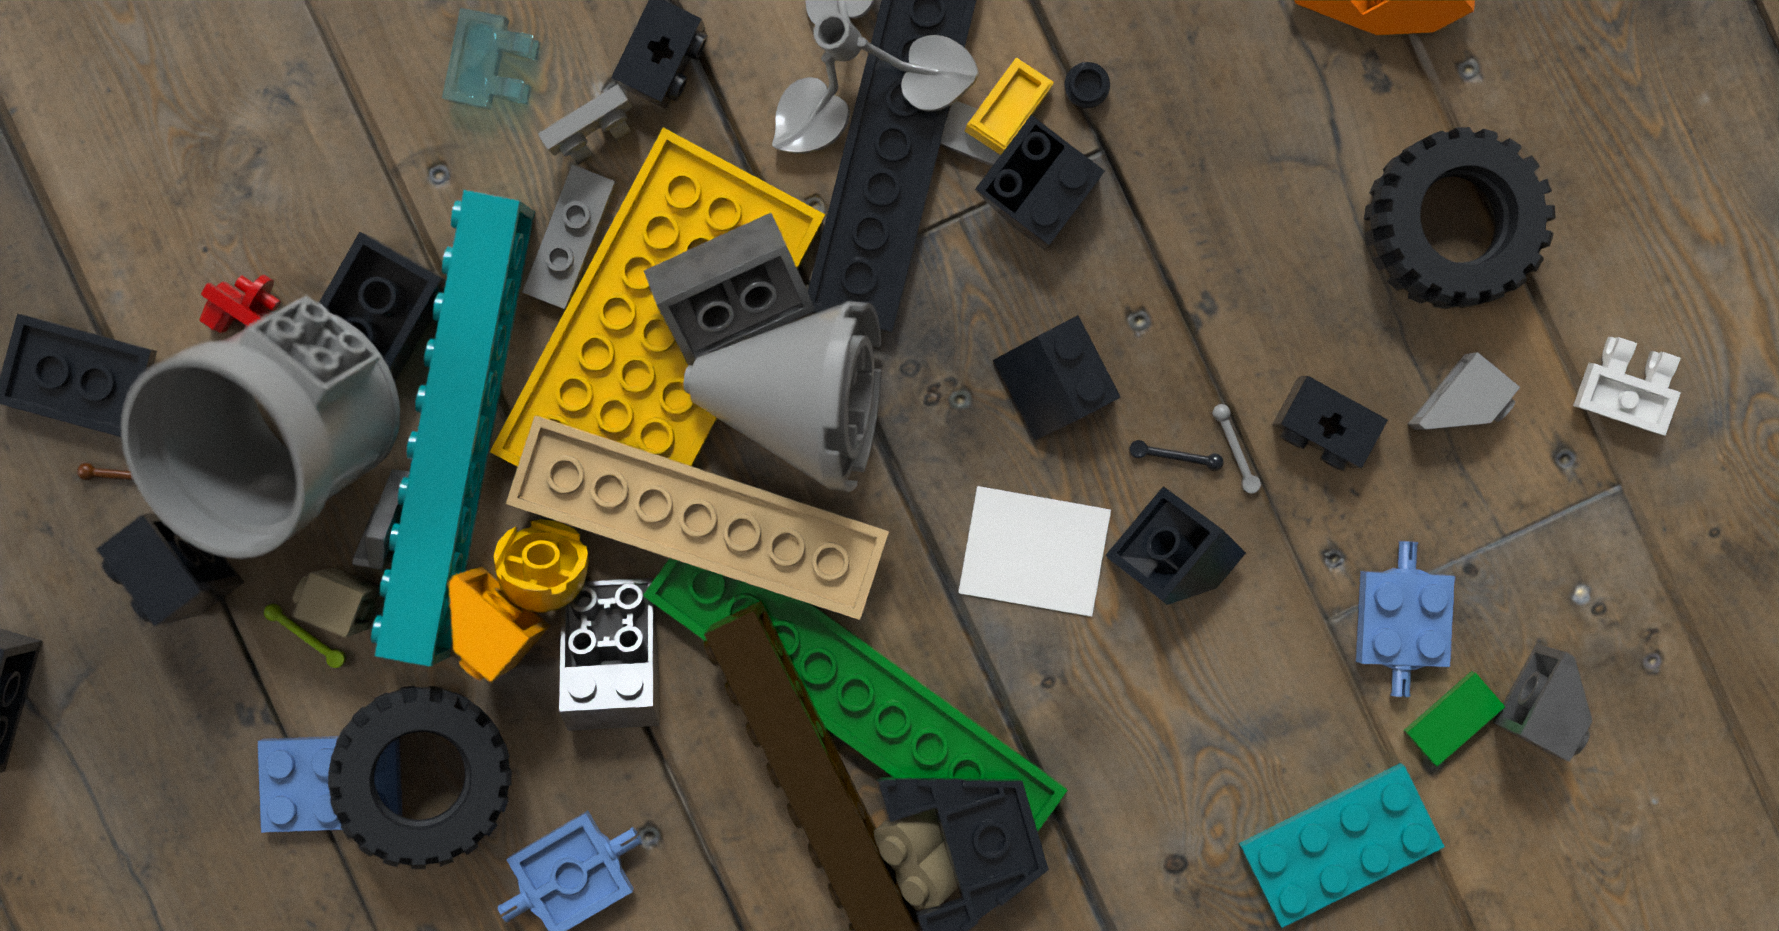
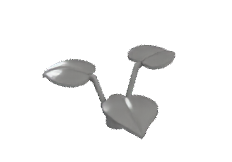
(812, 115)

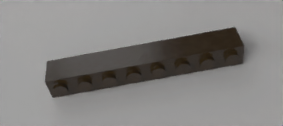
(807, 769)

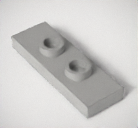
(569, 237)

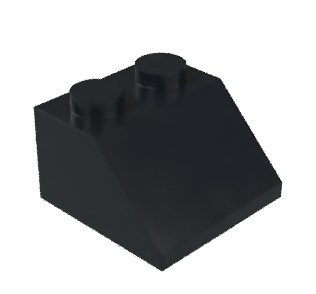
(1056, 378)

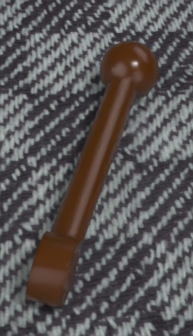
(87, 471)

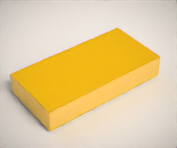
(1008, 106)

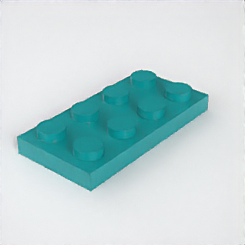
(1341, 845)

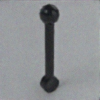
(1139, 449)

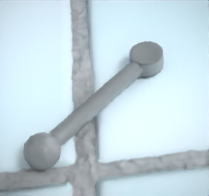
(1249, 482)

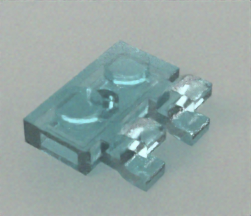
(477, 57)

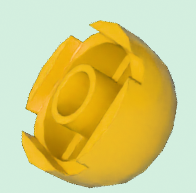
(541, 565)

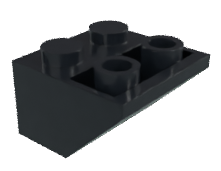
(1038, 182)

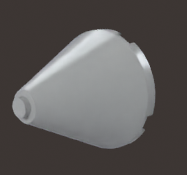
(801, 391)

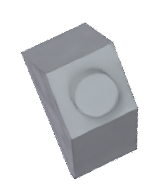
(1468, 395)

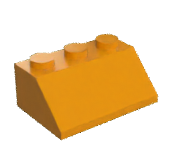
(488, 627)

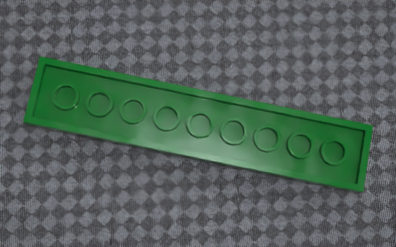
(859, 689)

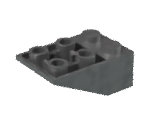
(609, 657)

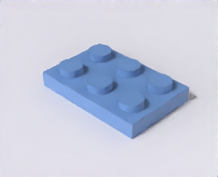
(296, 783)

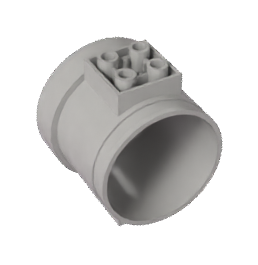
(215, 463)

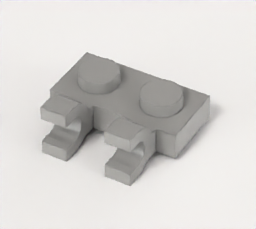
(603, 112)

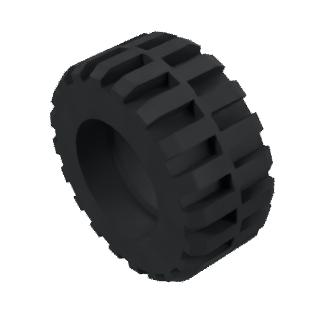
(1517, 209)
(425, 840)

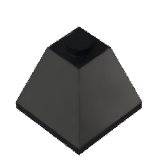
(1175, 550)

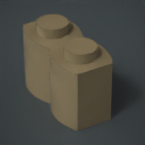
(919, 858)

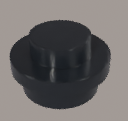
(1087, 85)

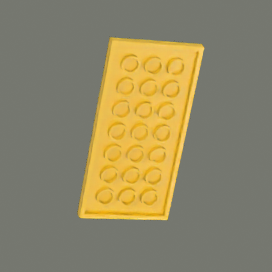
(612, 354)

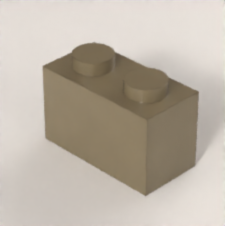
(337, 601)

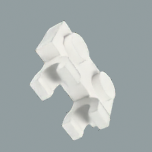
(1626, 398)

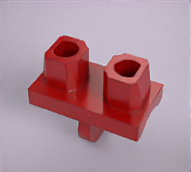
(227, 303)

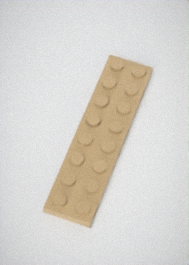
(697, 517)

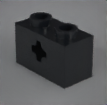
(660, 26)
(1355, 425)

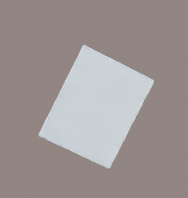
(1034, 551)

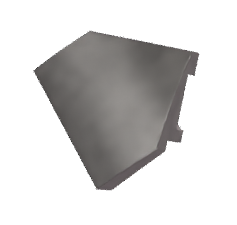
(375, 539)

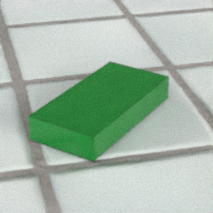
(1454, 718)

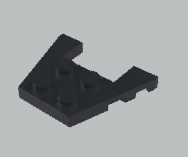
(986, 838)

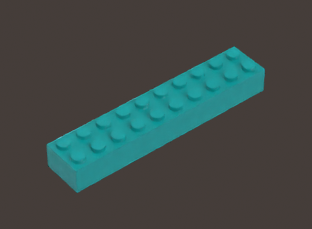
(454, 426)

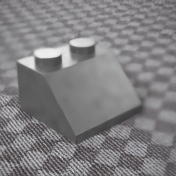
(1548, 704)

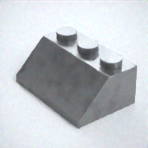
(729, 289)

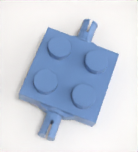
(1405, 619)
(570, 874)

